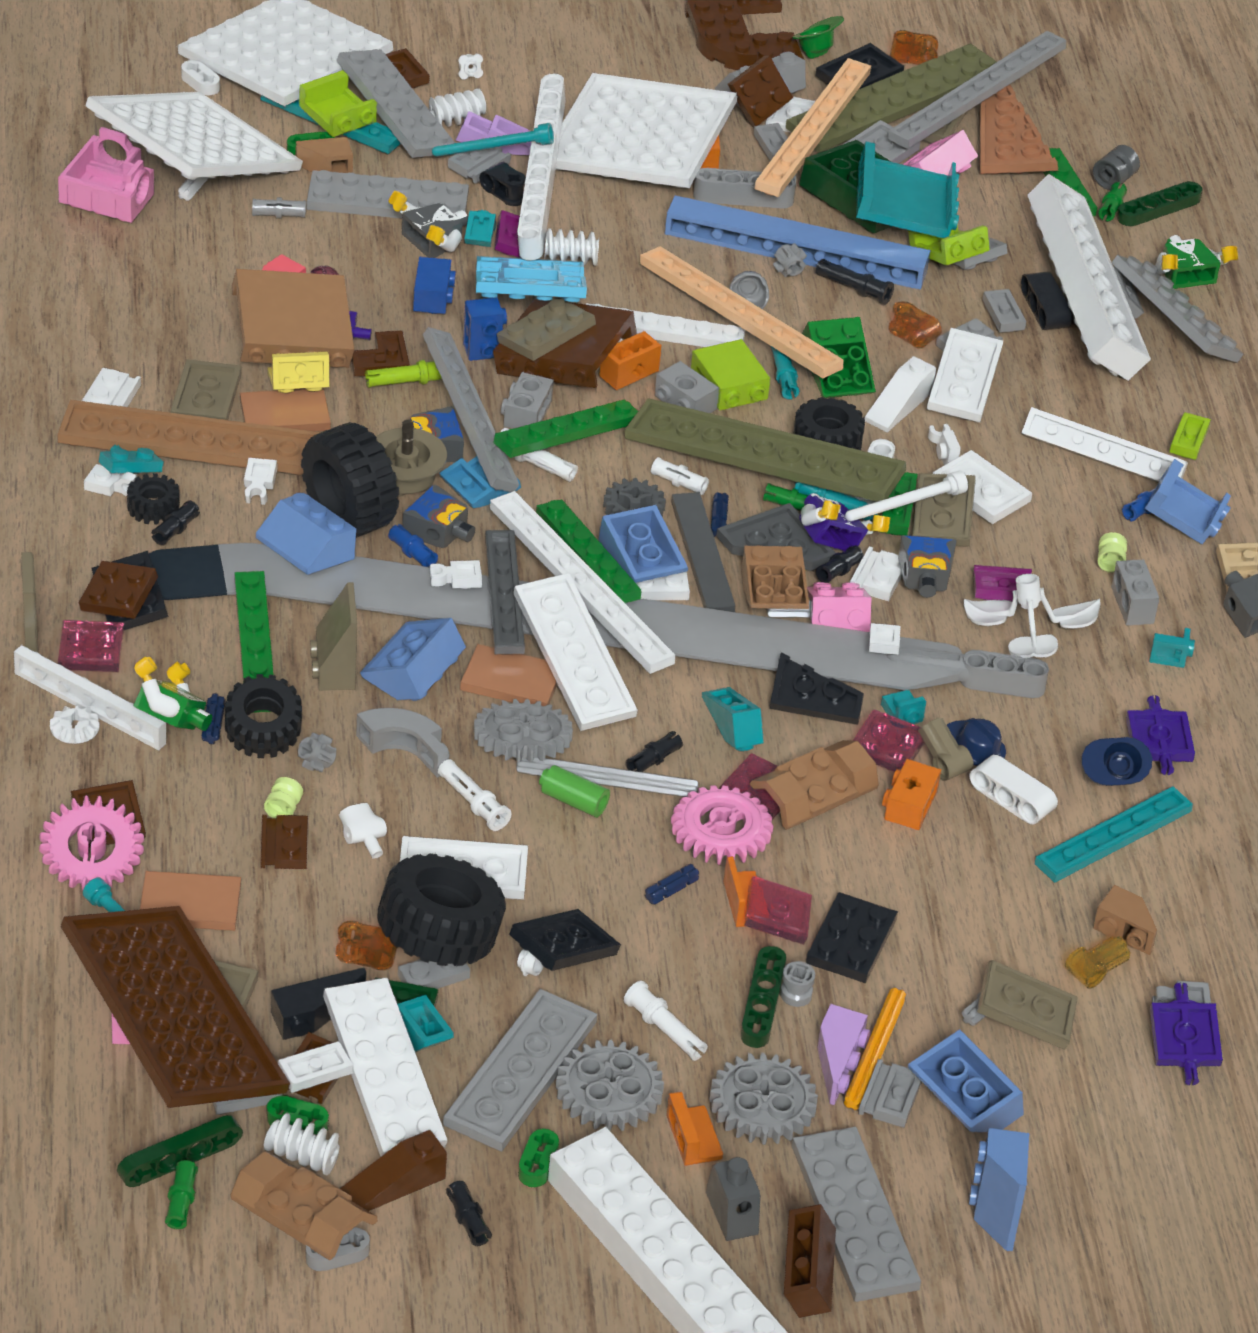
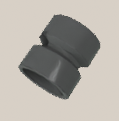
(1116, 166)

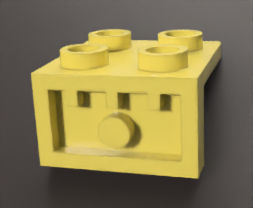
(299, 371)

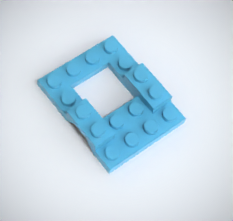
(532, 277)

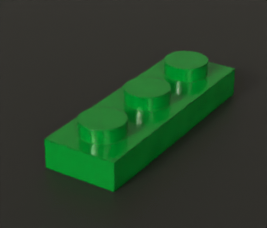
(901, 516)

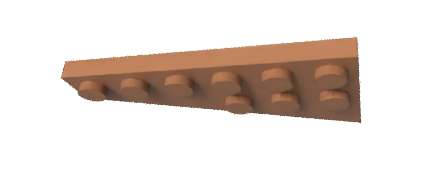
(1010, 138)

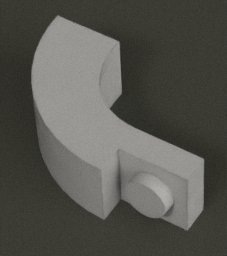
(403, 730)

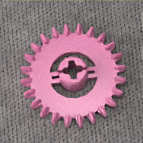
(85, 820)
(719, 833)

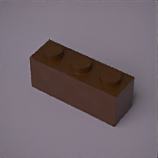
(810, 1261)

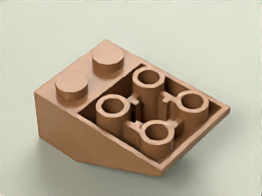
(774, 577)

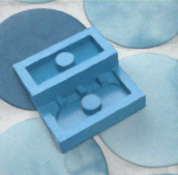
(471, 482)

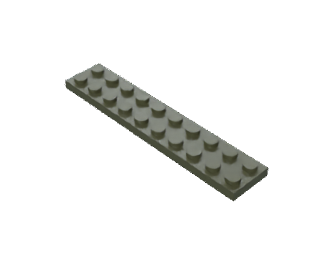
(902, 94)
(766, 450)

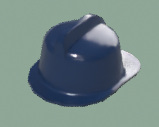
(979, 737)
(1116, 761)

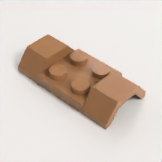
(819, 781)
(298, 1203)

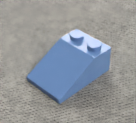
(641, 544)

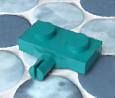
(123, 461)

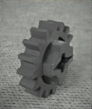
(632, 496)

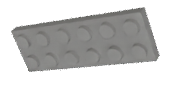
(396, 101)
(370, 194)
(1177, 308)
(519, 1070)
(866, 1232)

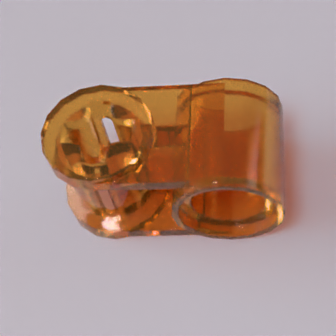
(912, 47)
(914, 327)
(367, 948)

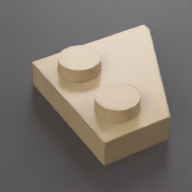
(1238, 557)

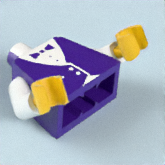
(828, 526)

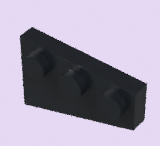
(808, 693)

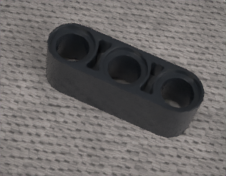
(1046, 300)

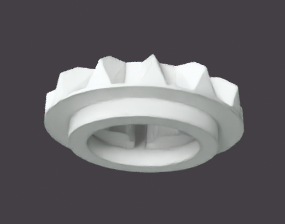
(84, 730)

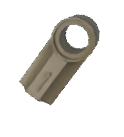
(945, 750)

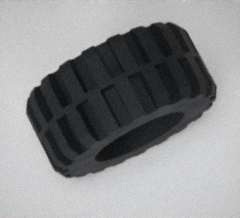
(351, 476)
(441, 909)

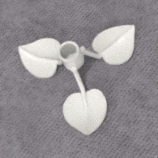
(1029, 595)

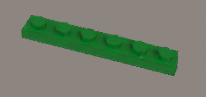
(565, 428)
(588, 548)
(253, 625)

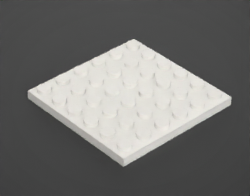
(280, 47)
(642, 129)
(193, 134)

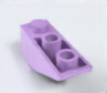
(838, 1047)

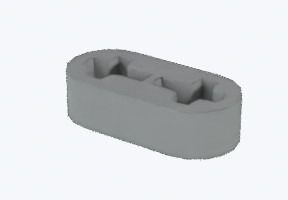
(346, 1253)

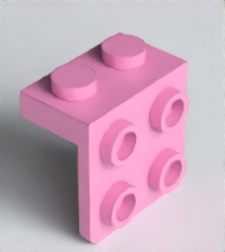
(840, 606)

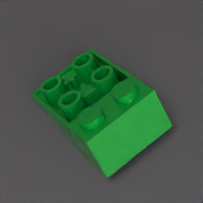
(847, 341)

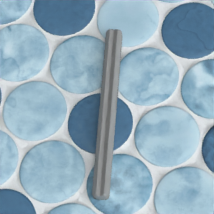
(614, 776)

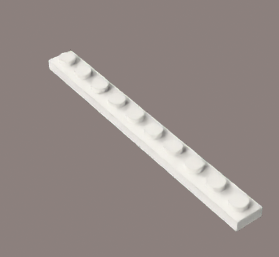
(597, 596)

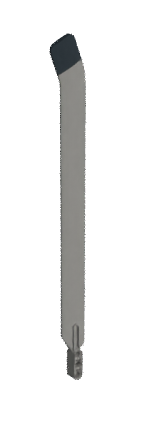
(682, 628)

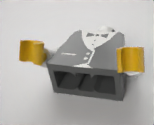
(430, 227)

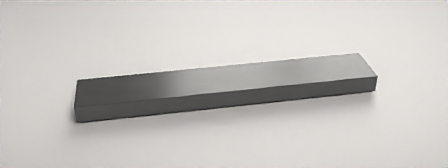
(702, 552)
(502, 578)

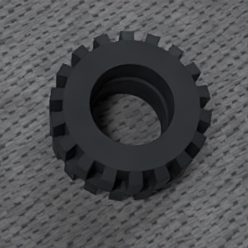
(830, 422)
(263, 736)

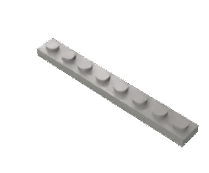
(470, 409)

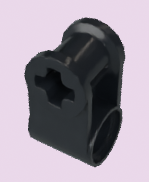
(504, 183)

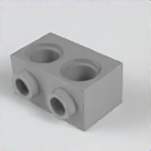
(527, 400)
(1135, 592)

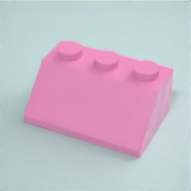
(939, 155)

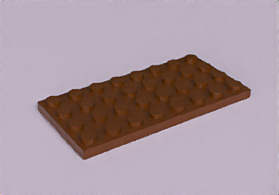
(174, 1006)

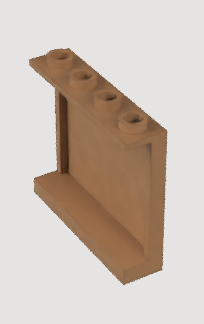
(293, 315)

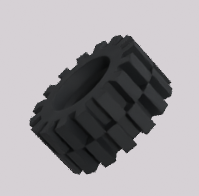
(140, 494)

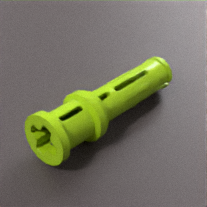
(420, 372)

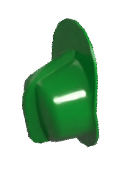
(819, 37)

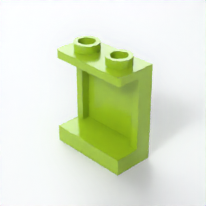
(335, 105)
(954, 248)
(734, 371)

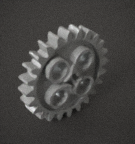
(523, 730)
(609, 1085)
(763, 1098)

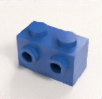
(433, 285)
(481, 324)

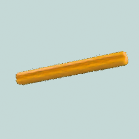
(875, 1047)

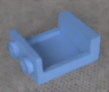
(1187, 506)

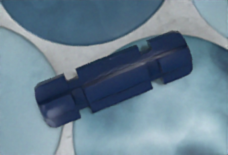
(719, 511)
(215, 707)
(672, 884)

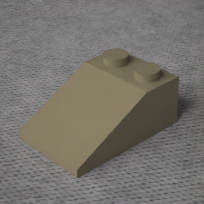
(336, 644)

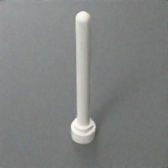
(954, 484)

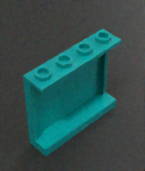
(906, 195)

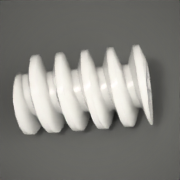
(457, 106)
(571, 246)
(303, 1144)

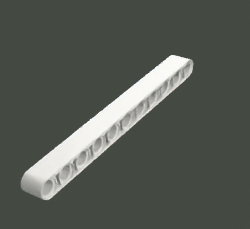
(541, 170)

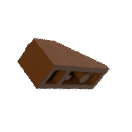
(399, 1172)

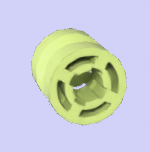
(1111, 549)
(283, 797)

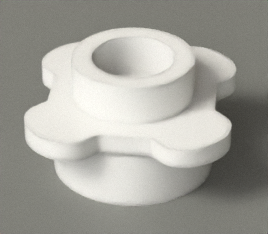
(465, 61)

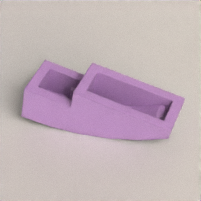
(477, 127)

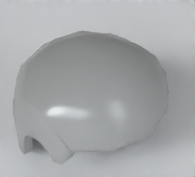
(751, 287)

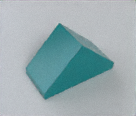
(424, 1023)

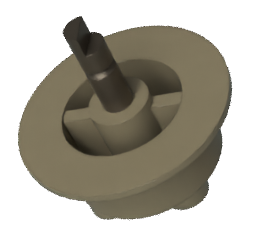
(414, 457)

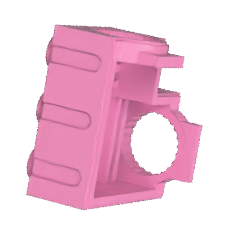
(106, 184)

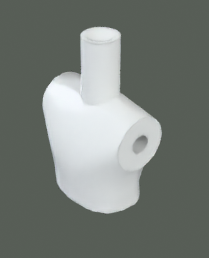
(364, 826)

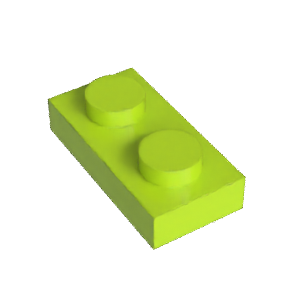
(1190, 436)

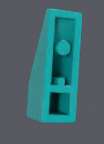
(735, 717)

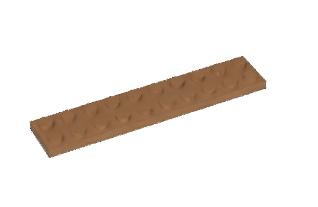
(182, 435)

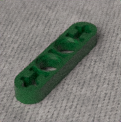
(1183, 196)
(763, 996)
(212, 1138)

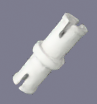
(679, 475)

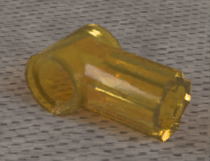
(1093, 964)

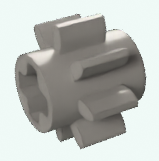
(790, 260)
(317, 752)

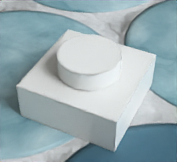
(884, 638)

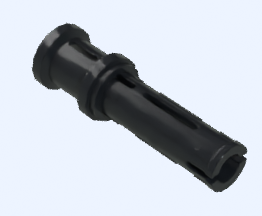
(865, 284)

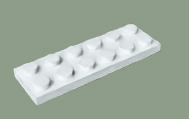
(575, 651)
(383, 1063)

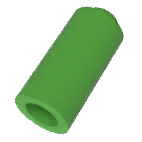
(574, 790)

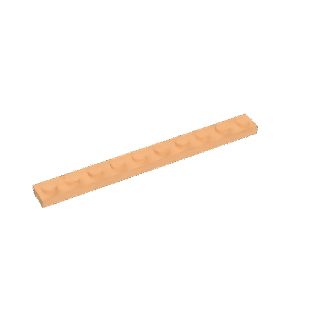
(812, 128)
(742, 312)

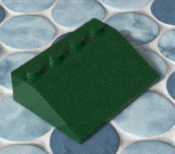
(834, 179)

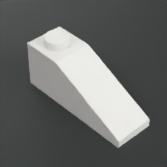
(902, 394)

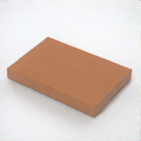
(291, 410)
(508, 677)
(204, 899)

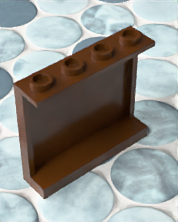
(579, 357)

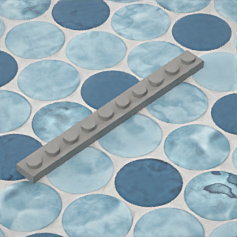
(976, 90)

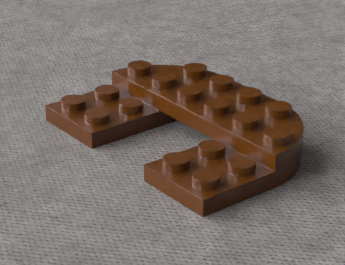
(724, 35)

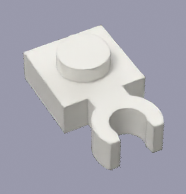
(258, 477)
(459, 573)

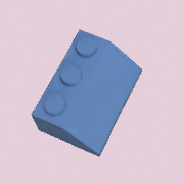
(308, 534)
(415, 658)
(969, 1084)
(1000, 1184)

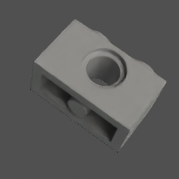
(686, 388)

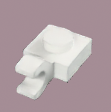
(947, 444)
(105, 483)

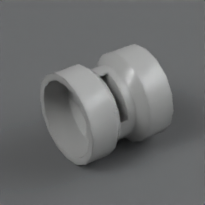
(797, 984)

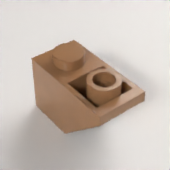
(326, 154)
(1128, 917)

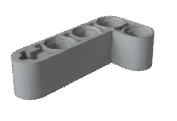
(738, 188)

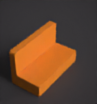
(737, 890)
(692, 1131)

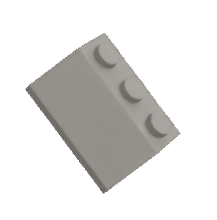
(789, 66)

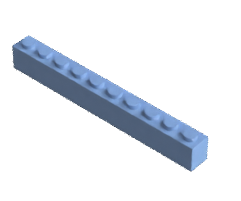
(765, 234)

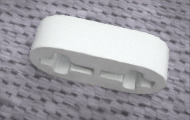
(200, 77)

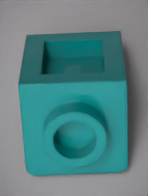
(480, 228)
(1172, 649)
(904, 706)

